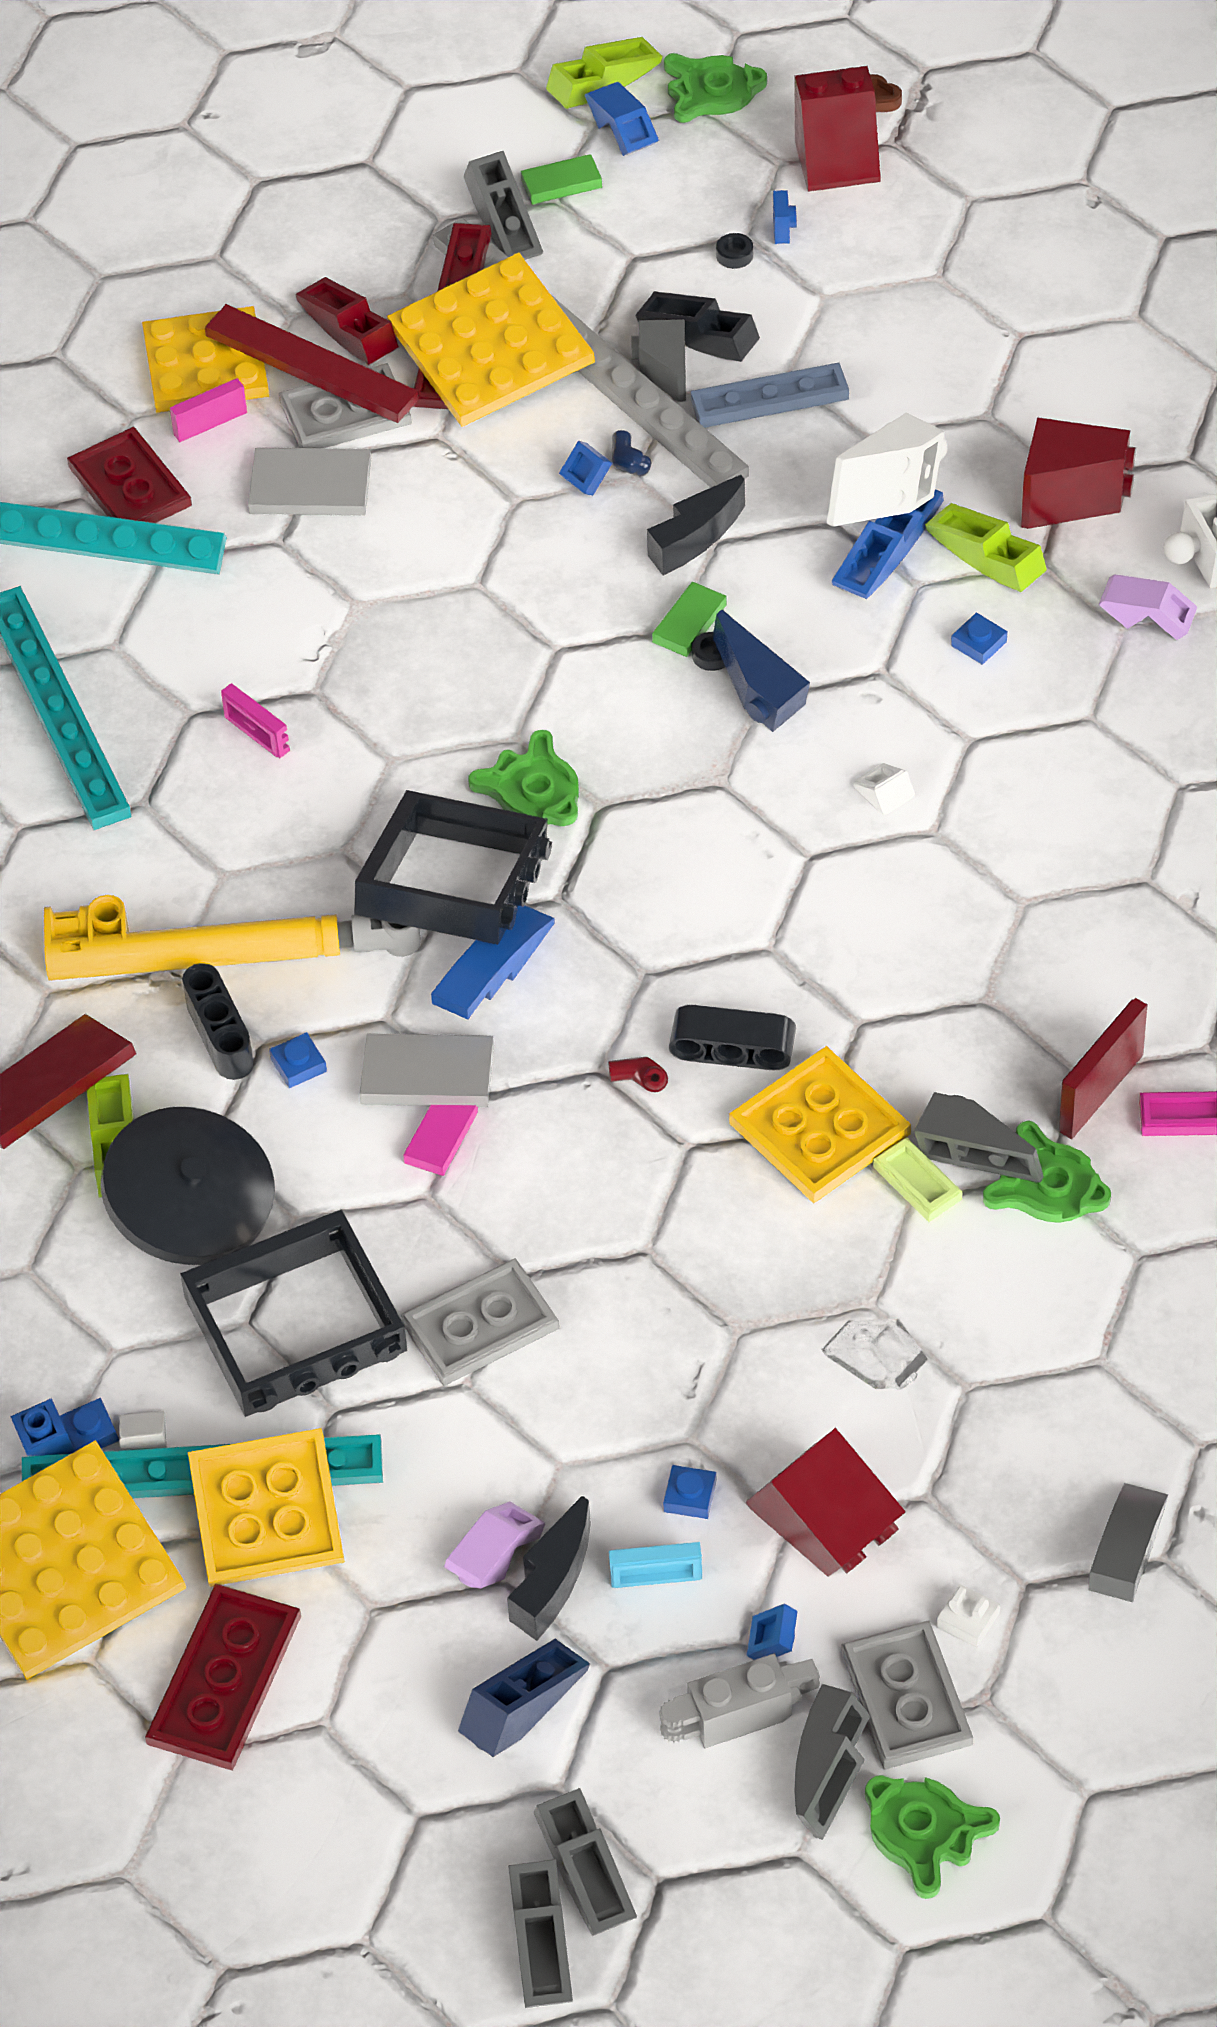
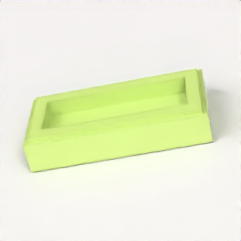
(917, 1179)

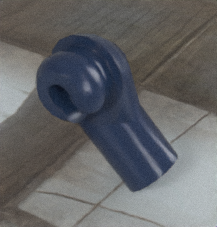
(626, 457)

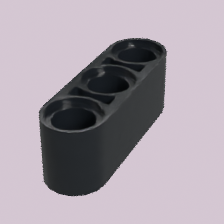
(217, 1021)
(732, 1037)

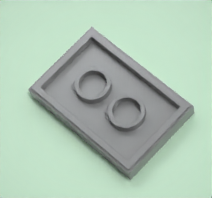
(328, 420)
(309, 481)
(426, 1069)
(480, 1321)
(907, 1694)

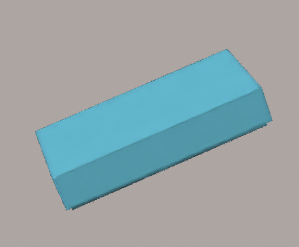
(655, 1565)

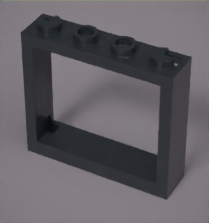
(462, 823)
(273, 1258)

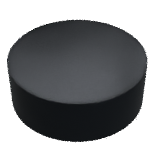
(734, 250)
(706, 654)

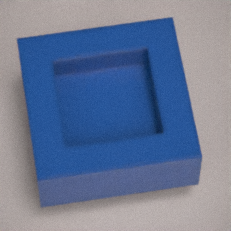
(783, 217)
(585, 468)
(979, 638)
(298, 1060)
(690, 1492)
(772, 1632)

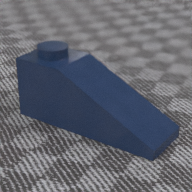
(762, 679)
(519, 1696)

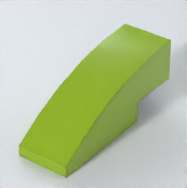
(601, 66)
(988, 546)
(109, 1113)

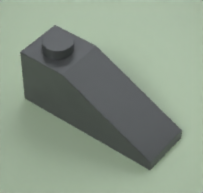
(502, 205)
(969, 1136)

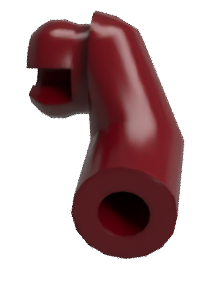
(640, 1070)

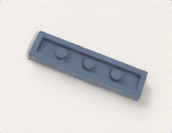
(770, 395)

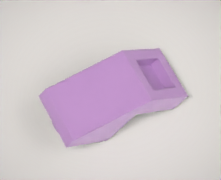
(1136, 598)
(490, 1544)

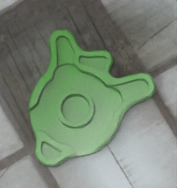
(711, 85)
(532, 782)
(1068, 1184)
(924, 1826)

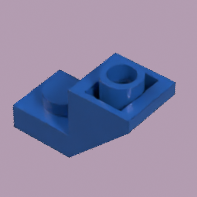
(625, 115)
(48, 1433)

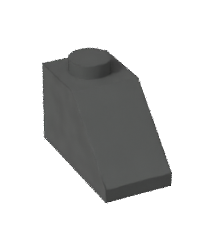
(662, 355)

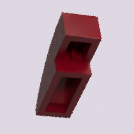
(348, 320)

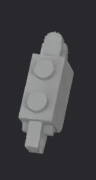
(738, 1700)

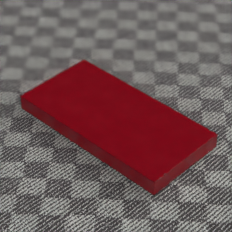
(57, 1074)
(223, 1677)

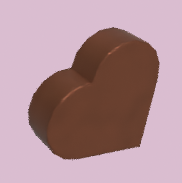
(887, 95)

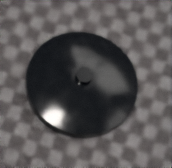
(187, 1185)

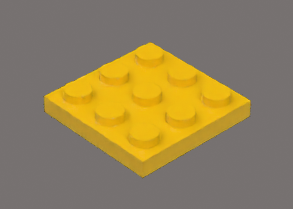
(190, 363)
(819, 1124)
(266, 1507)

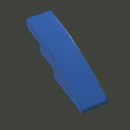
(883, 548)
(487, 965)

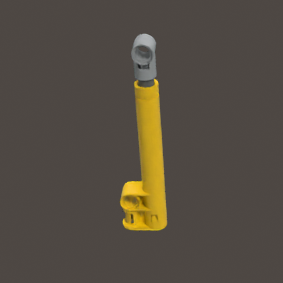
(99, 943)

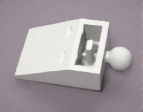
(887, 472)
(1197, 537)

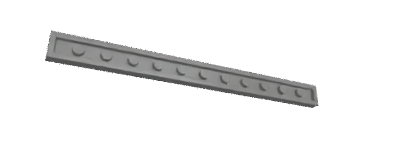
(641, 398)

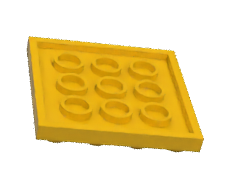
(491, 339)
(75, 1560)

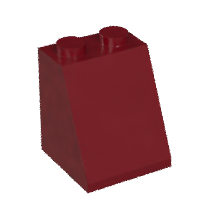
(836, 128)
(1075, 472)
(829, 1505)

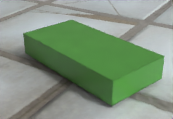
(561, 179)
(689, 618)

